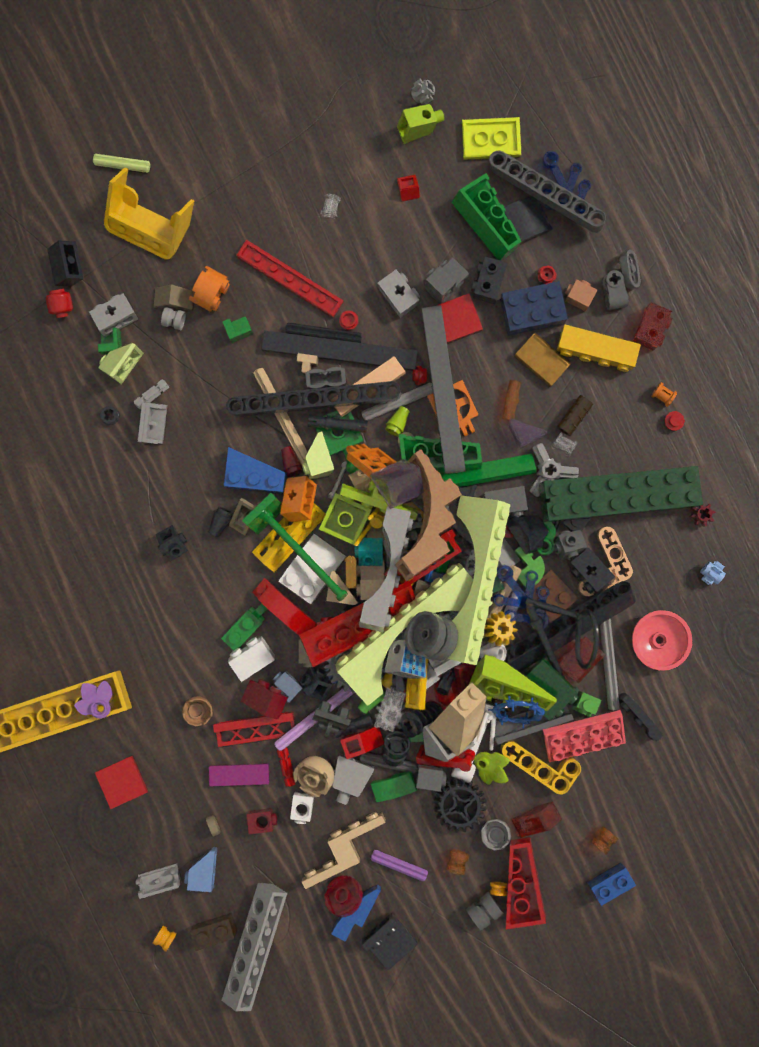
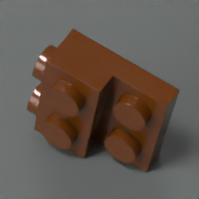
(559, 594)

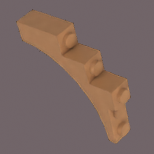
(436, 520)

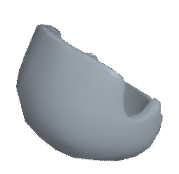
(495, 834)

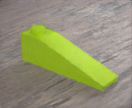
(500, 680)

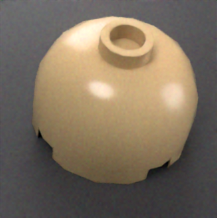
(314, 775)

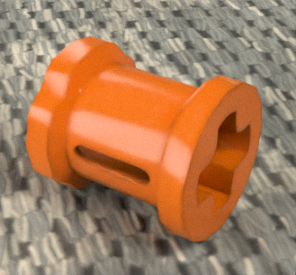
(664, 394)

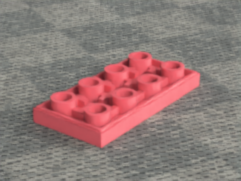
(584, 736)

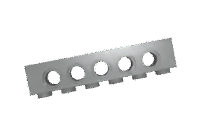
(254, 947)

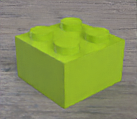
(345, 519)

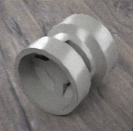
(173, 318)

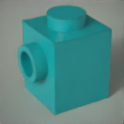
(370, 552)

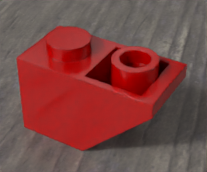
(362, 742)

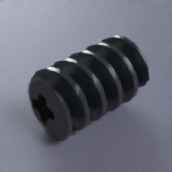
(415, 720)

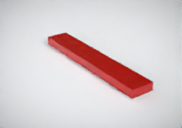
(289, 278)

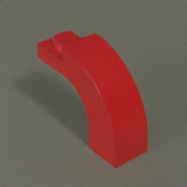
(283, 607)

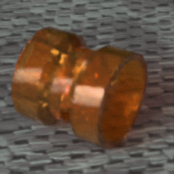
(606, 835)
(457, 862)

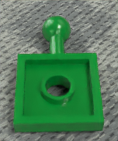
(339, 444)

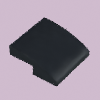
(528, 218)

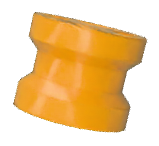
(164, 938)

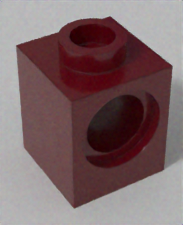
(252, 820)

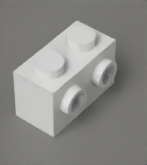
(251, 658)

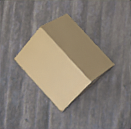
(349, 599)

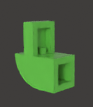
(530, 564)

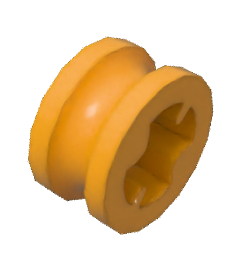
(498, 888)

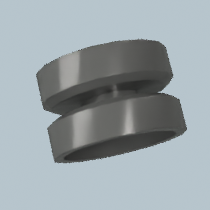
(431, 636)

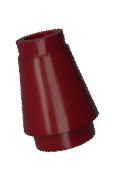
(291, 463)

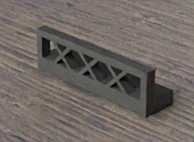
(511, 731)

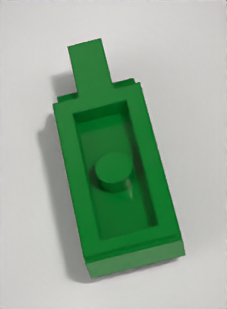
(244, 627)

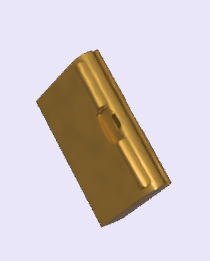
(542, 359)
(351, 572)

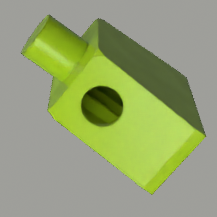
(418, 122)

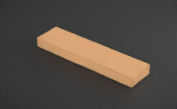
(388, 371)

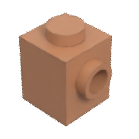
(580, 294)

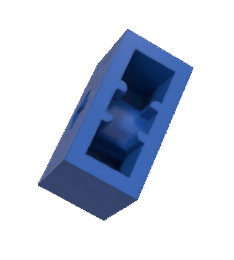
(611, 884)

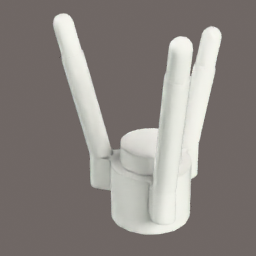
(487, 716)

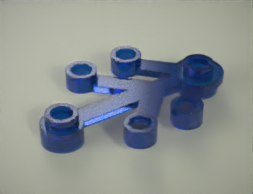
(561, 180)
(522, 597)

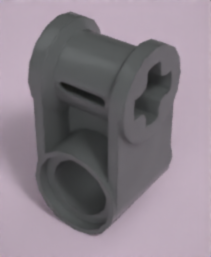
(615, 294)

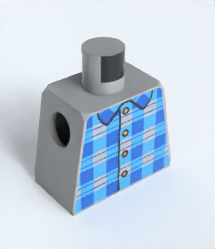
(403, 662)

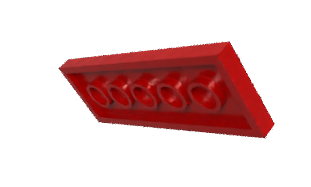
(344, 630)

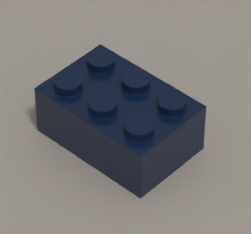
(533, 308)

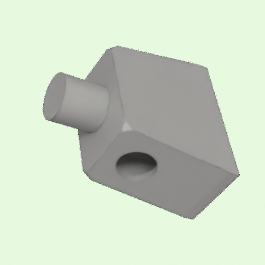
(350, 777)

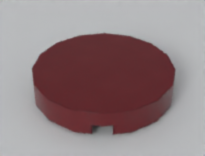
(343, 896)

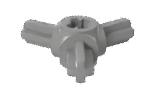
(545, 461)

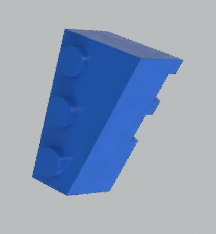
(252, 475)

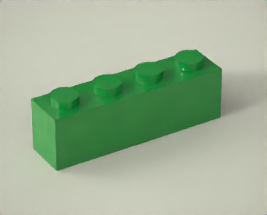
(486, 216)
(432, 448)

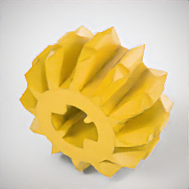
(503, 622)

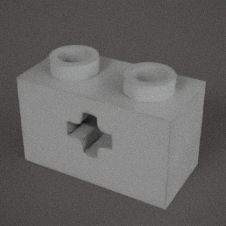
(400, 304)
(122, 315)

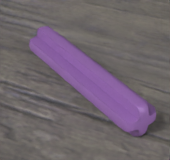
(399, 865)

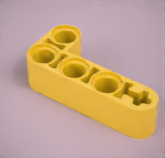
(536, 764)

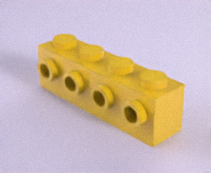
(598, 348)

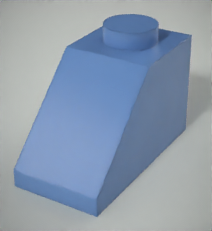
(202, 873)

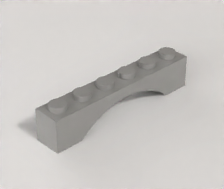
(376, 608)

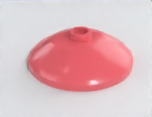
(675, 641)

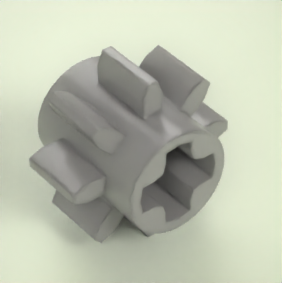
(423, 91)

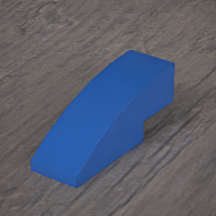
(345, 924)

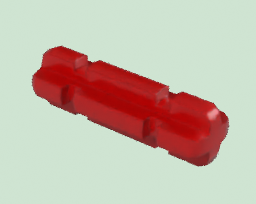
(286, 767)

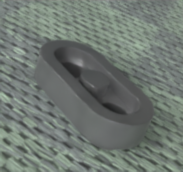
(630, 269)

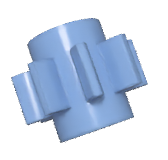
(712, 572)

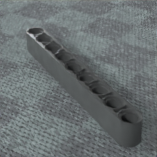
(443, 390)

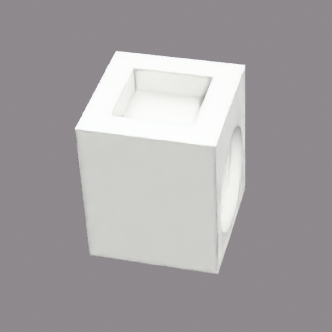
(307, 800)

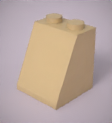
(461, 719)

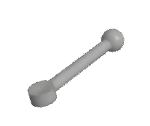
(331, 494)

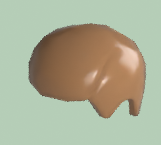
(197, 711)

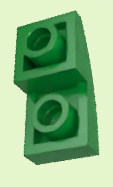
(394, 787)

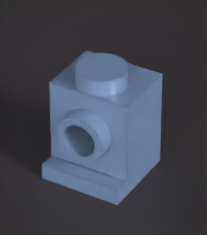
(287, 684)

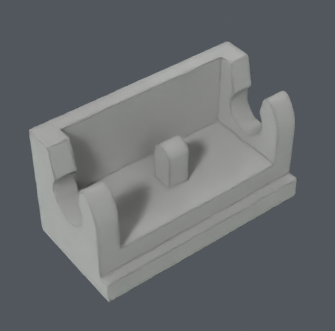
(152, 423)
(158, 880)

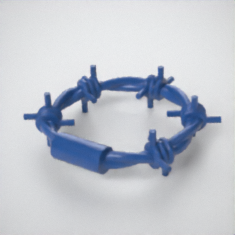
(538, 712)

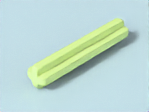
(121, 163)

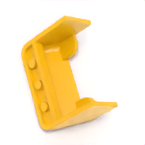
(141, 225)

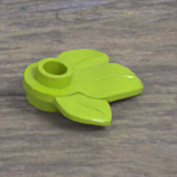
(493, 767)

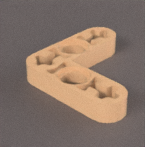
(614, 569)

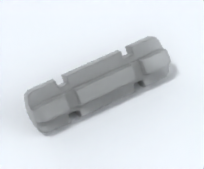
(152, 393)

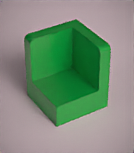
(237, 329)
(110, 342)

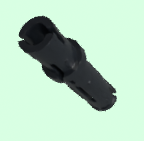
(337, 423)

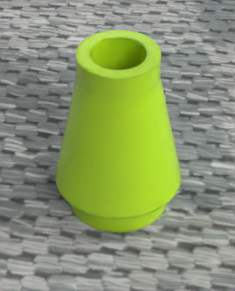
(397, 422)

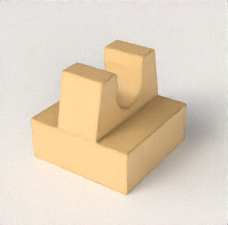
(307, 361)

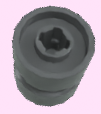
(484, 911)

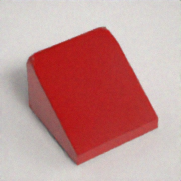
(408, 187)

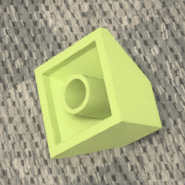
(120, 362)
(318, 460)

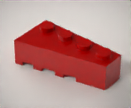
(524, 893)

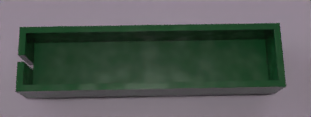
(620, 494)

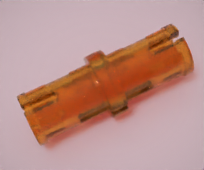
(511, 399)

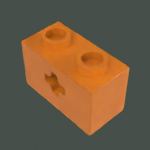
(298, 499)

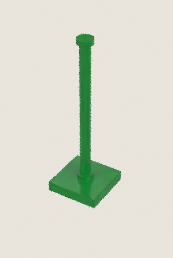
(265, 515)

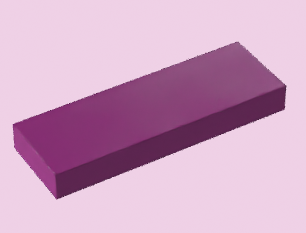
(239, 774)

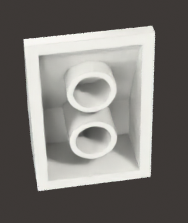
(300, 576)

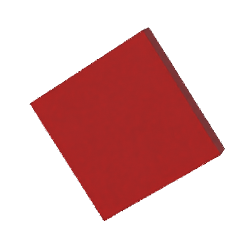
(460, 318)
(121, 782)

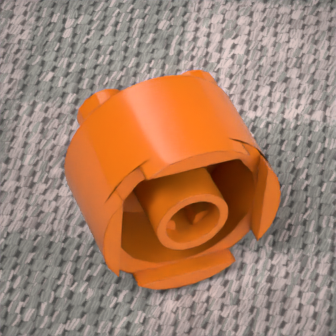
(209, 288)

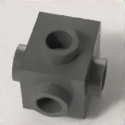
(570, 545)

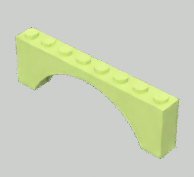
(486, 524)
(364, 664)

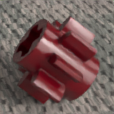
(697, 515)

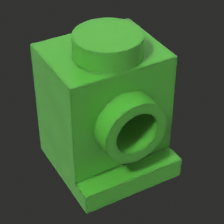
(586, 704)

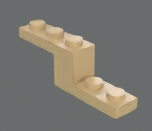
(343, 849)

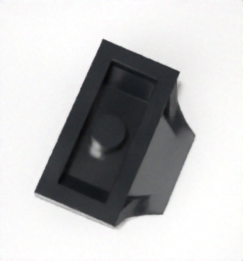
(528, 532)

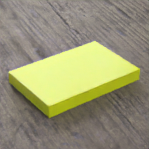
(485, 136)

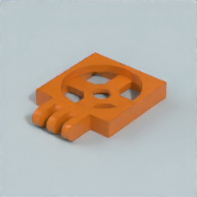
(463, 422)
(374, 454)

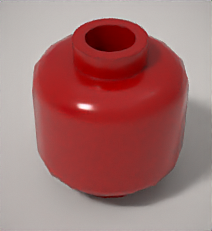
(59, 303)

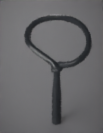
(577, 617)

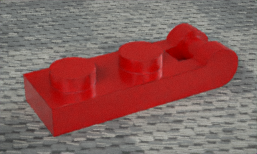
(463, 761)

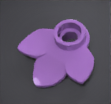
(92, 697)

